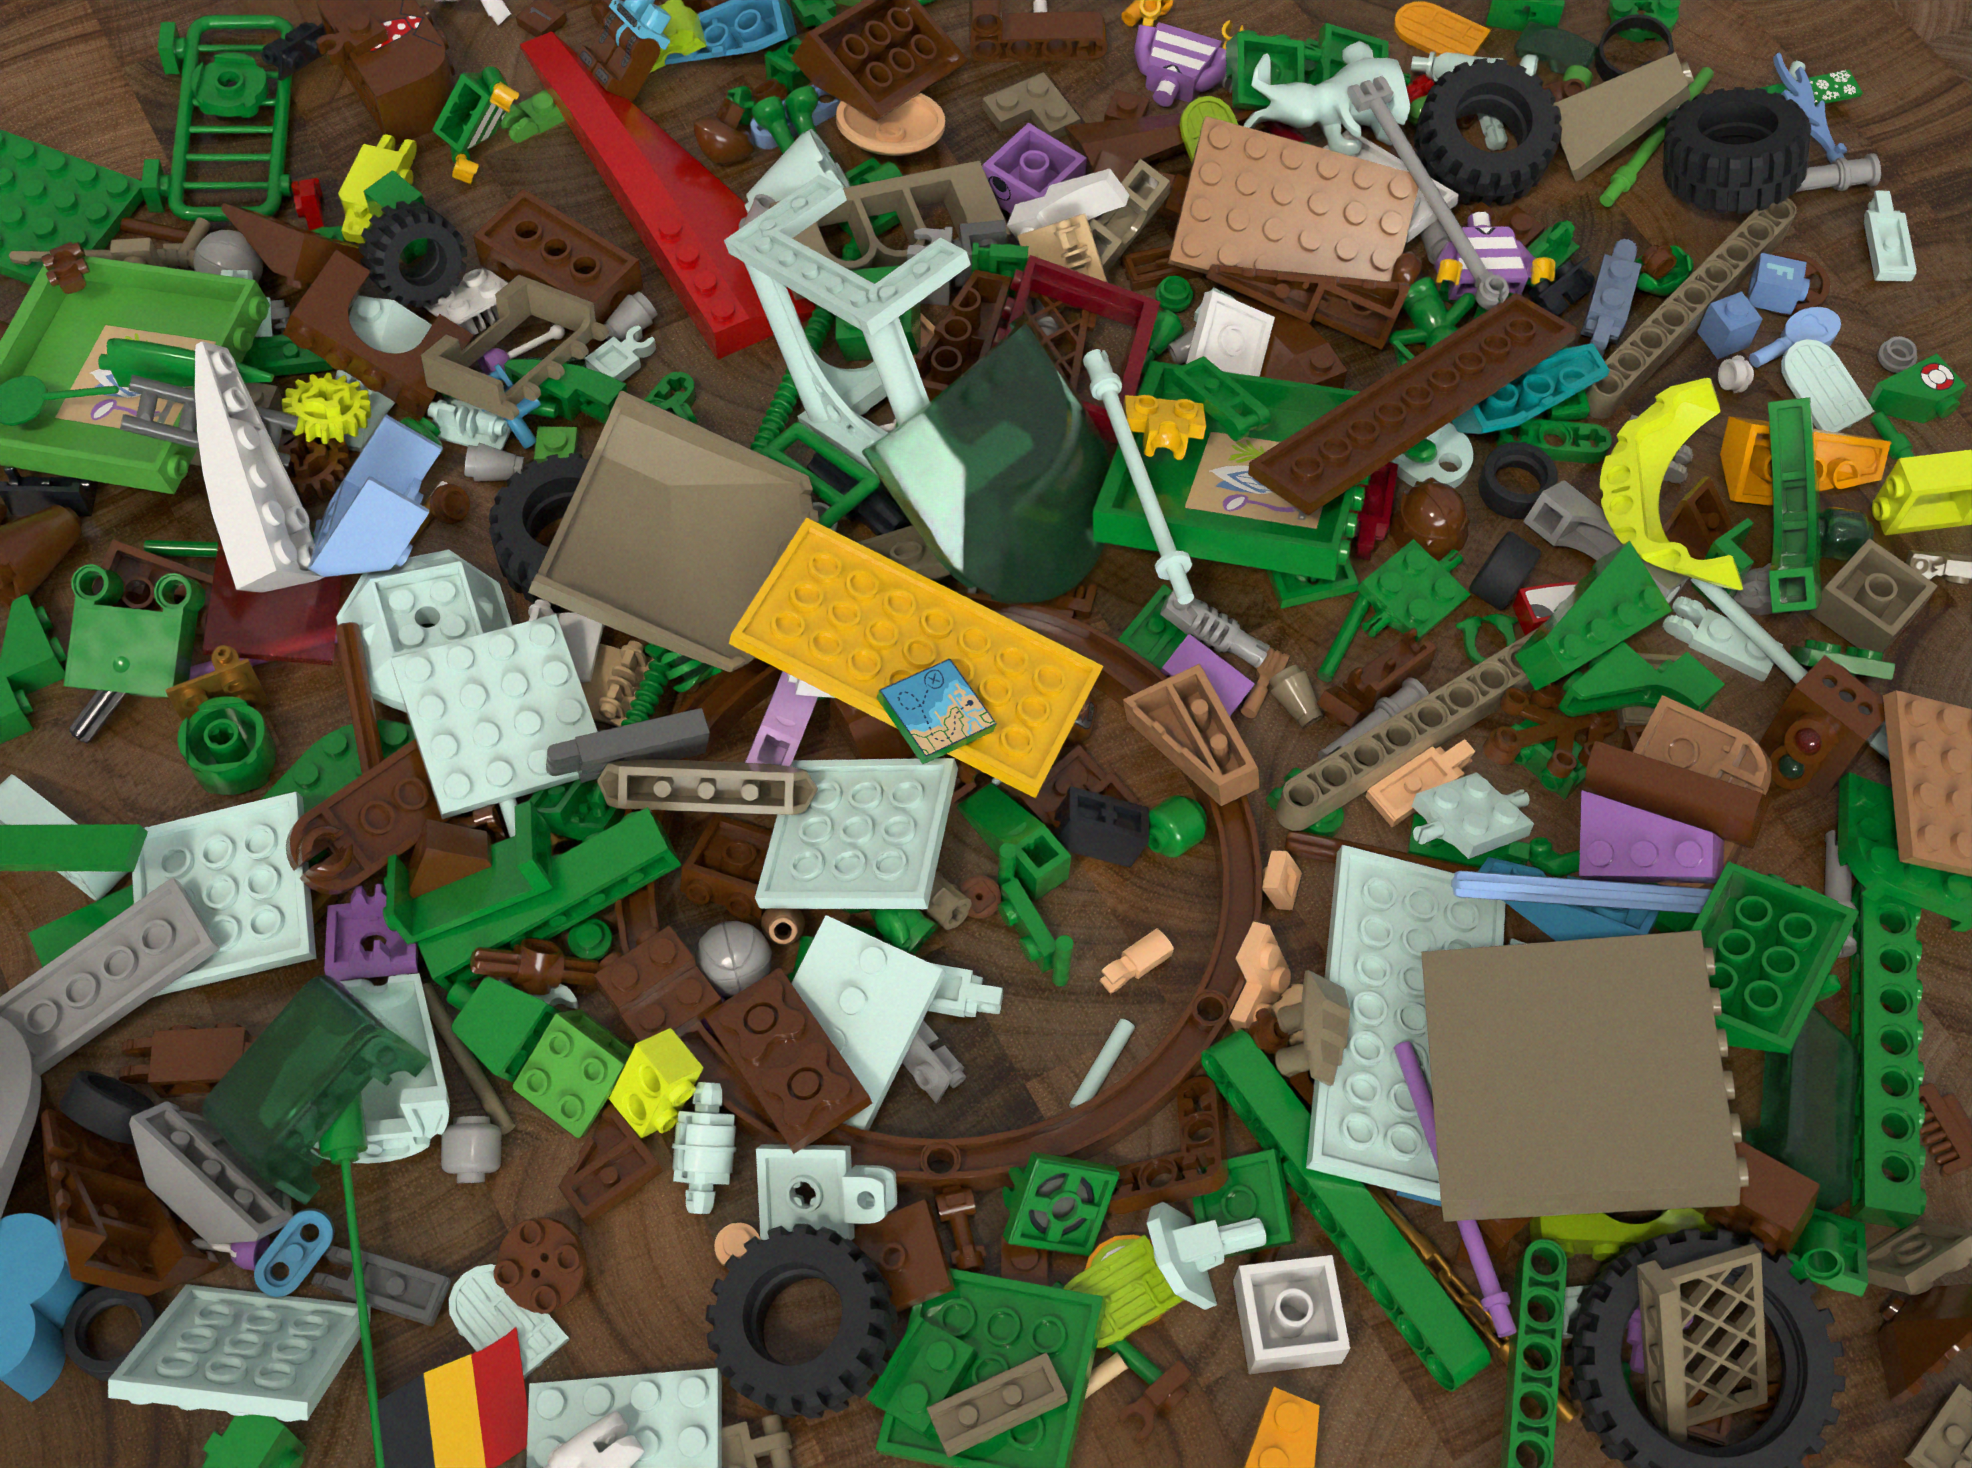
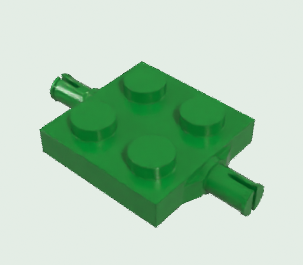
(1332, 41)
(1413, 591)

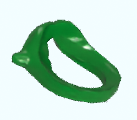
(1470, 629)

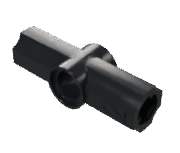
(875, 511)

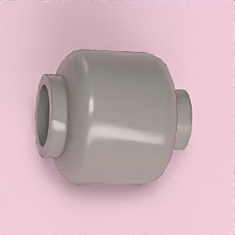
(471, 1148)

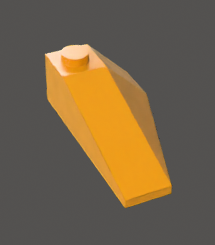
(1840, 460)

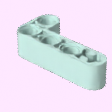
(26, 807)

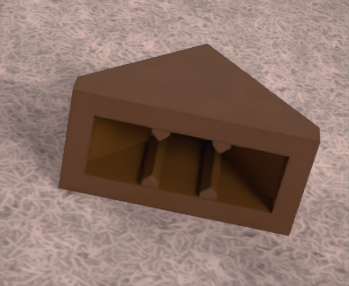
(446, 855)

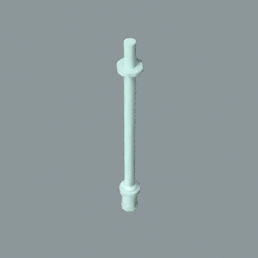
(1106, 387)

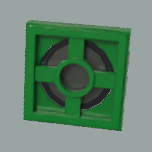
(1060, 1199)

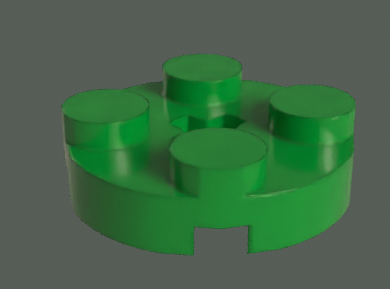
(1664, 10)
(237, 100)

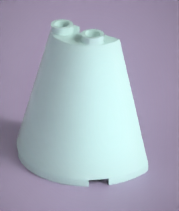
(409, 1109)

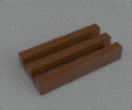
(1152, 275)

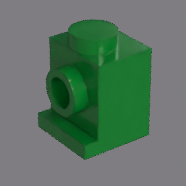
(782, 67)

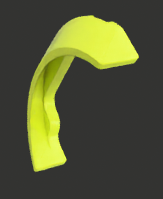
(1635, 474)

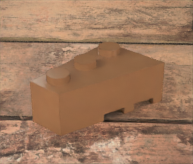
(1196, 733)

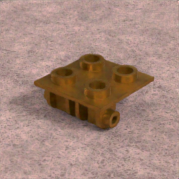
(229, 679)

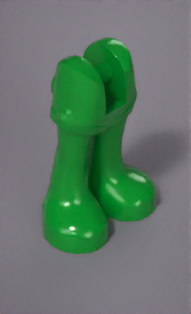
(799, 108)

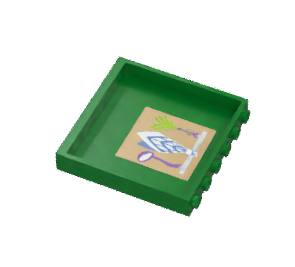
(1215, 504)

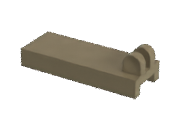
(997, 1404)

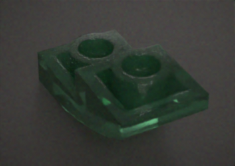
(1555, 46)

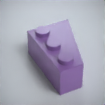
(1644, 847)

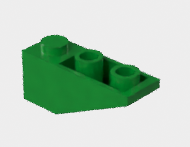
(1040, 857)

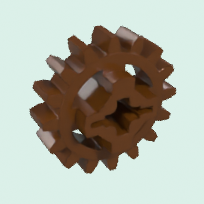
(314, 464)

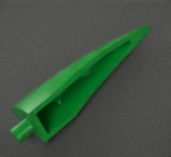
(161, 363)

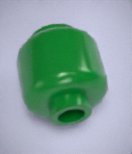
(1176, 826)

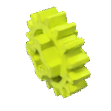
(328, 407)

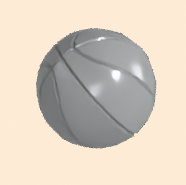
(227, 251)
(733, 957)

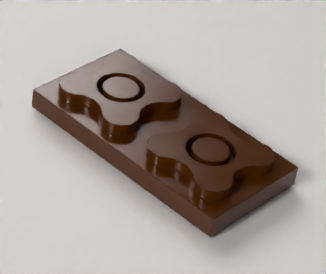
(787, 1060)

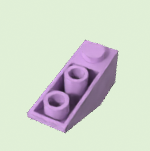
(781, 725)

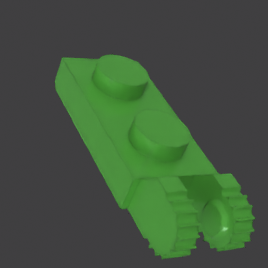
(532, 116)

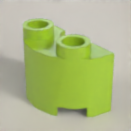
(683, 31)

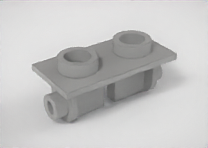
(934, 1069)

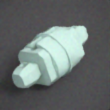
(704, 1148)

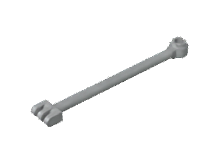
(1374, 97)

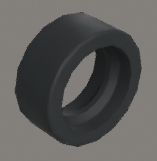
(1521, 456)
(103, 1105)
(84, 1314)

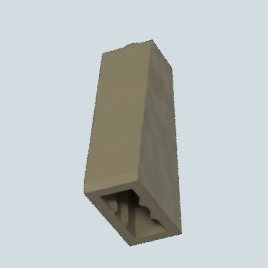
(1620, 110)

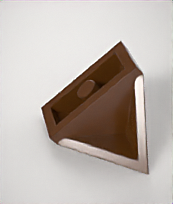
(1698, 519)

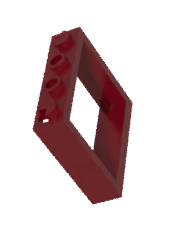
(1094, 297)

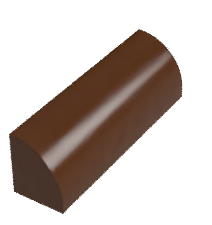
(1676, 793)

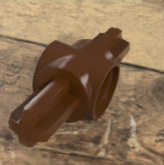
(534, 966)

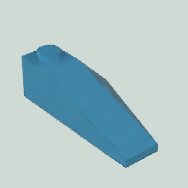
(1574, 921)

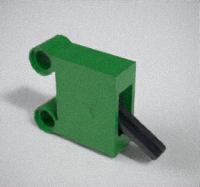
(127, 648)

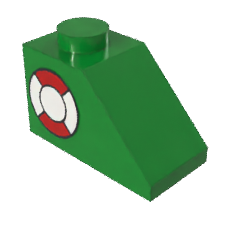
(1919, 392)

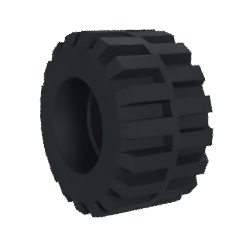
(390, 236)

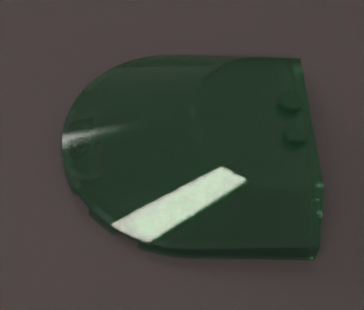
(1002, 473)

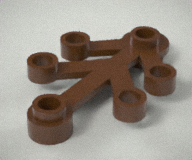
(1505, 743)

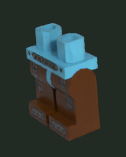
(627, 46)

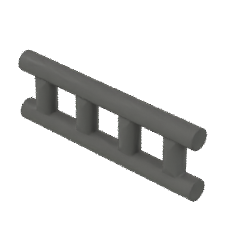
(185, 433)

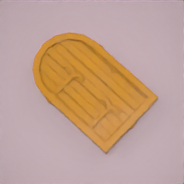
(1438, 29)

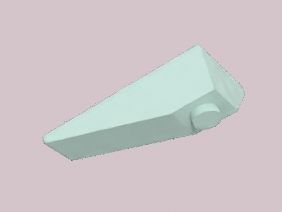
(389, 329)

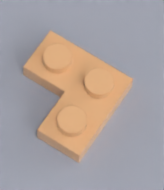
(1265, 975)

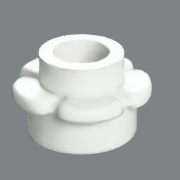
(1735, 374)

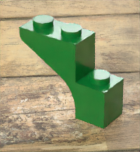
(26, 664)
(1627, 680)

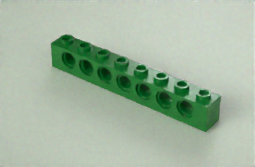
(1873, 1195)

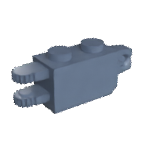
(1612, 296)

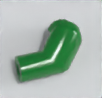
(1550, 861)

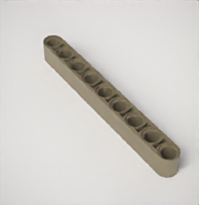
(1687, 306)
(1405, 729)

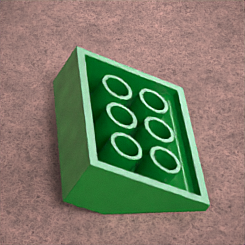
(1769, 955)

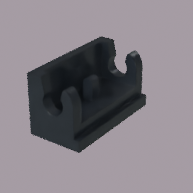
(34, 494)
(1102, 827)

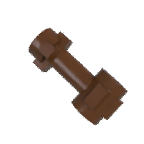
(956, 1205)

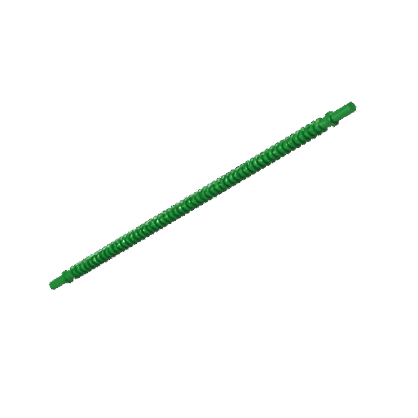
(771, 428)

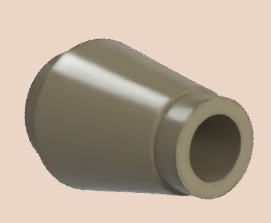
(1296, 695)

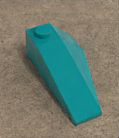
(1535, 390)

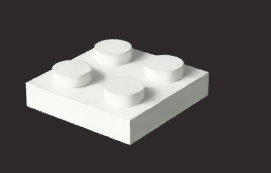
(1231, 335)

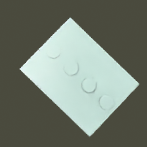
(866, 1002)

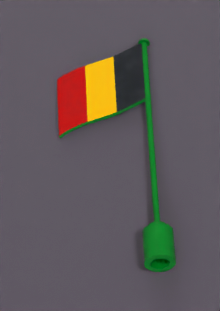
(454, 1414)

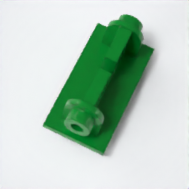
(1554, 244)

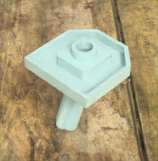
(1189, 1250)

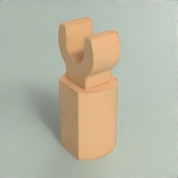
(1137, 960)

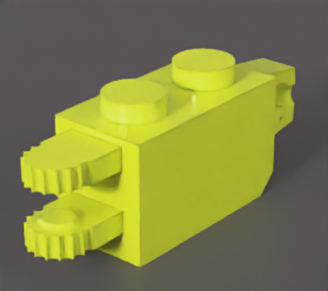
(369, 167)

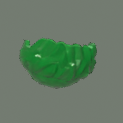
(1671, 281)

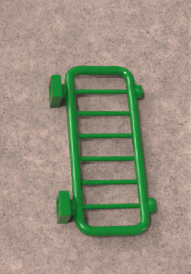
(172, 50)

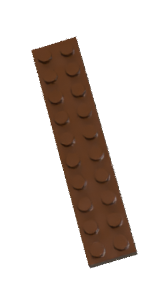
(1410, 403)

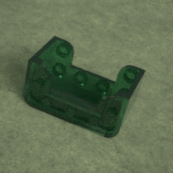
(303, 1079)

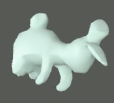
(1328, 102)

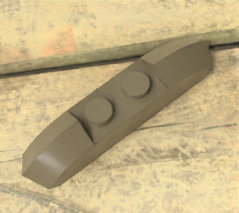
(707, 786)

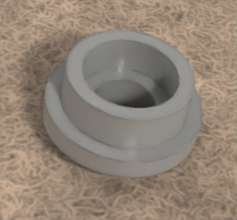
(1897, 354)

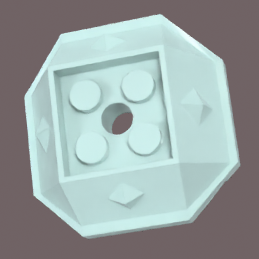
(424, 590)

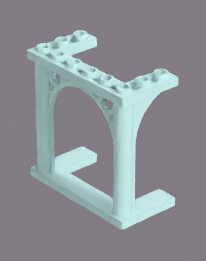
(834, 395)

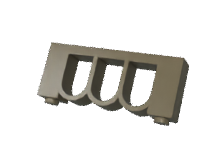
(960, 186)

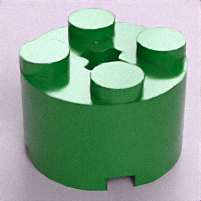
(227, 746)

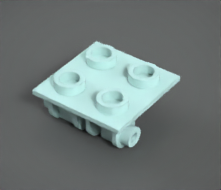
(468, 424)

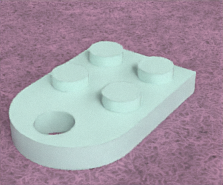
(1450, 447)

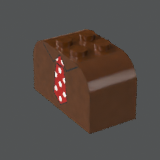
(403, 78)

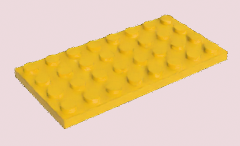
(866, 622)

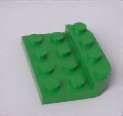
(1871, 850)

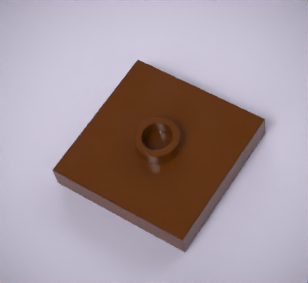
(908, 1254)

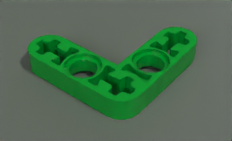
(1535, 429)

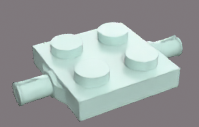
(1471, 815)

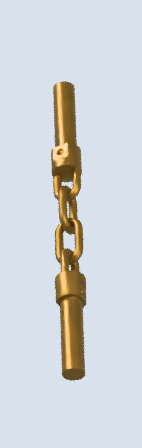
(1427, 1252)

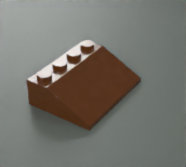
(878, 55)

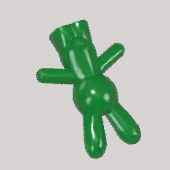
(1430, 314)

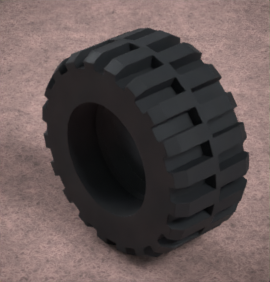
(1498, 92)
(1736, 150)
(524, 509)
(754, 1285)

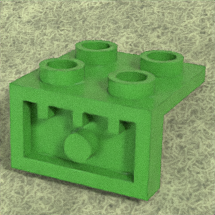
(573, 1070)

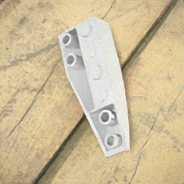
(246, 483)

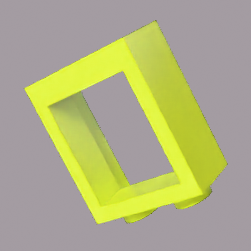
(1926, 493)

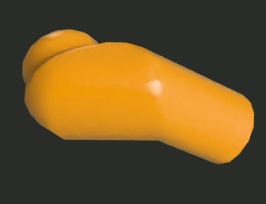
(1132, 15)

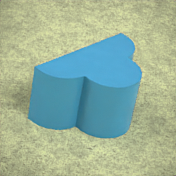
(33, 1303)

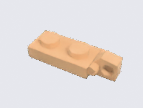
(1432, 768)

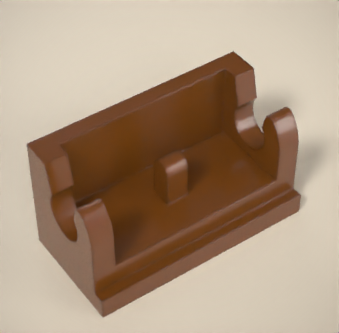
(1388, 671)

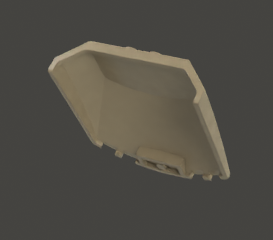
(672, 533)

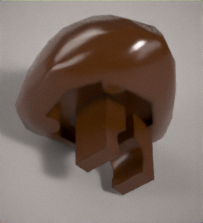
(719, 136)

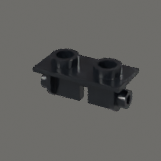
(295, 51)
(1569, 280)

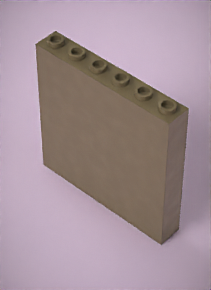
(1580, 1078)

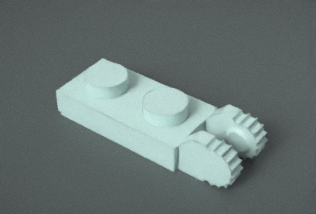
(1717, 638)

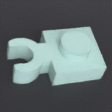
(621, 358)

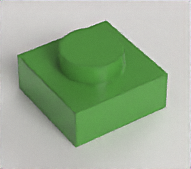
(555, 441)

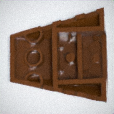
(109, 1219)

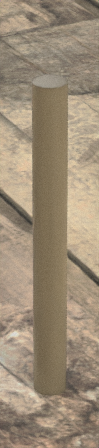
(467, 1062)

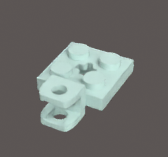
(842, 1192)

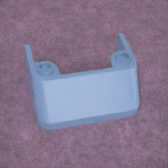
(376, 504)

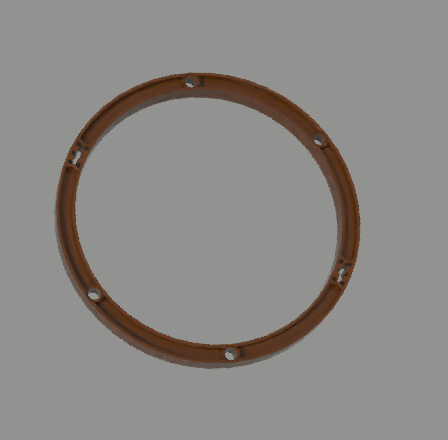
(1090, 1126)

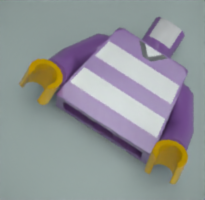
(1178, 60)
(1499, 254)

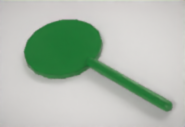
(26, 397)

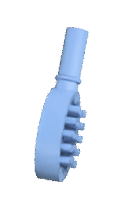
(1810, 324)

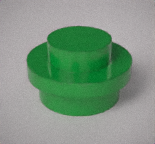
(1174, 294)
(590, 939)

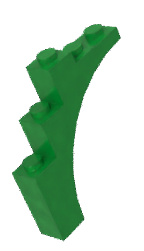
(1797, 508)

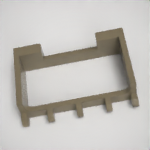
(447, 365)

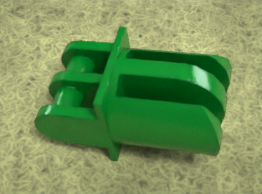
(690, 669)

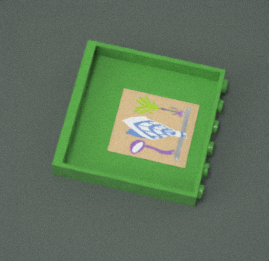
(61, 341)

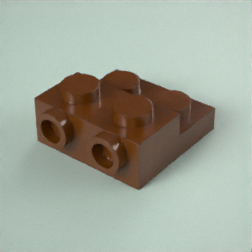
(727, 866)
(656, 985)

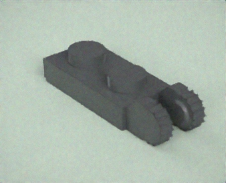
(388, 1285)

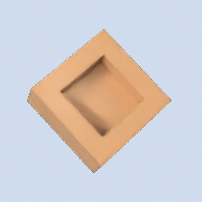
(1281, 880)

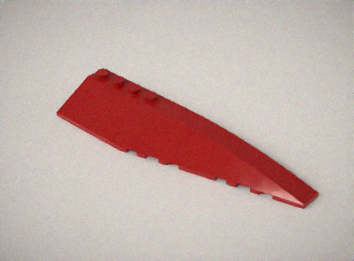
(666, 196)

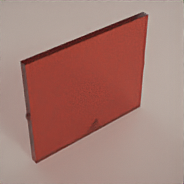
(273, 625)

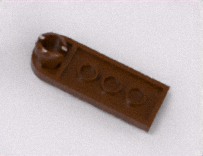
(365, 823)

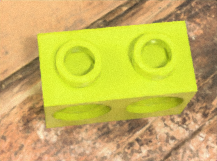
(656, 1083)

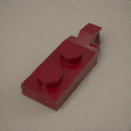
(1376, 510)

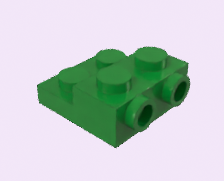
(1243, 55)

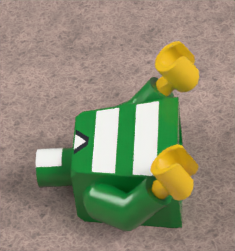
(473, 116)

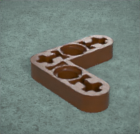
(1191, 1160)

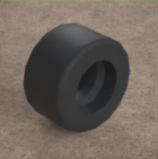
(1505, 570)

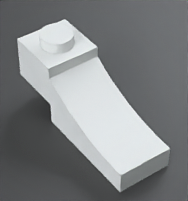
(1085, 194)

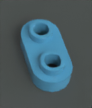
(295, 1252)

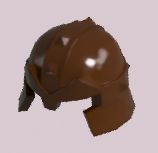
(1432, 517)

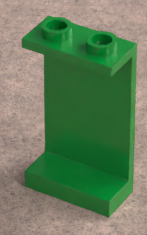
(517, 872)

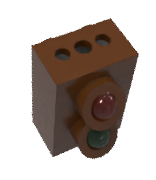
(1822, 729)

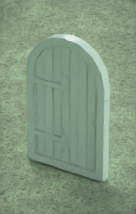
(1817, 373)
(487, 1314)

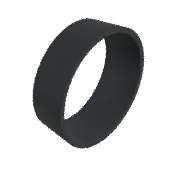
(1603, 67)

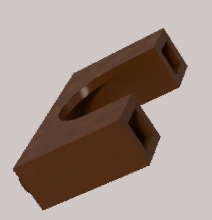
(324, 328)

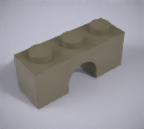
(1120, 226)

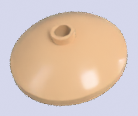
(901, 132)

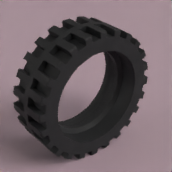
(1793, 1317)

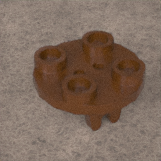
(524, 1252)

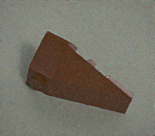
(288, 248)
(1297, 350)
(140, 574)

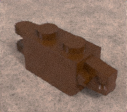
(185, 1058)

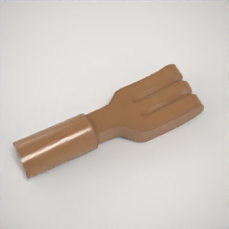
(1272, 664)

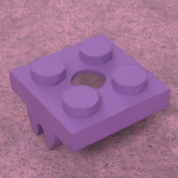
(349, 927)

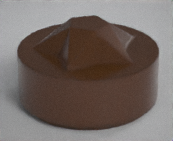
(983, 894)

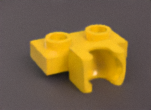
(1165, 422)

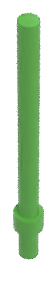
(1626, 175)

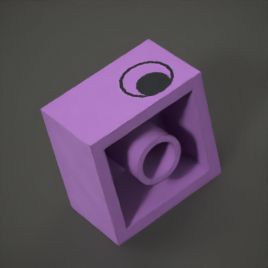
(1029, 165)

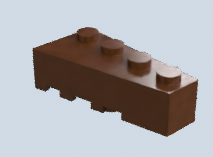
(965, 331)

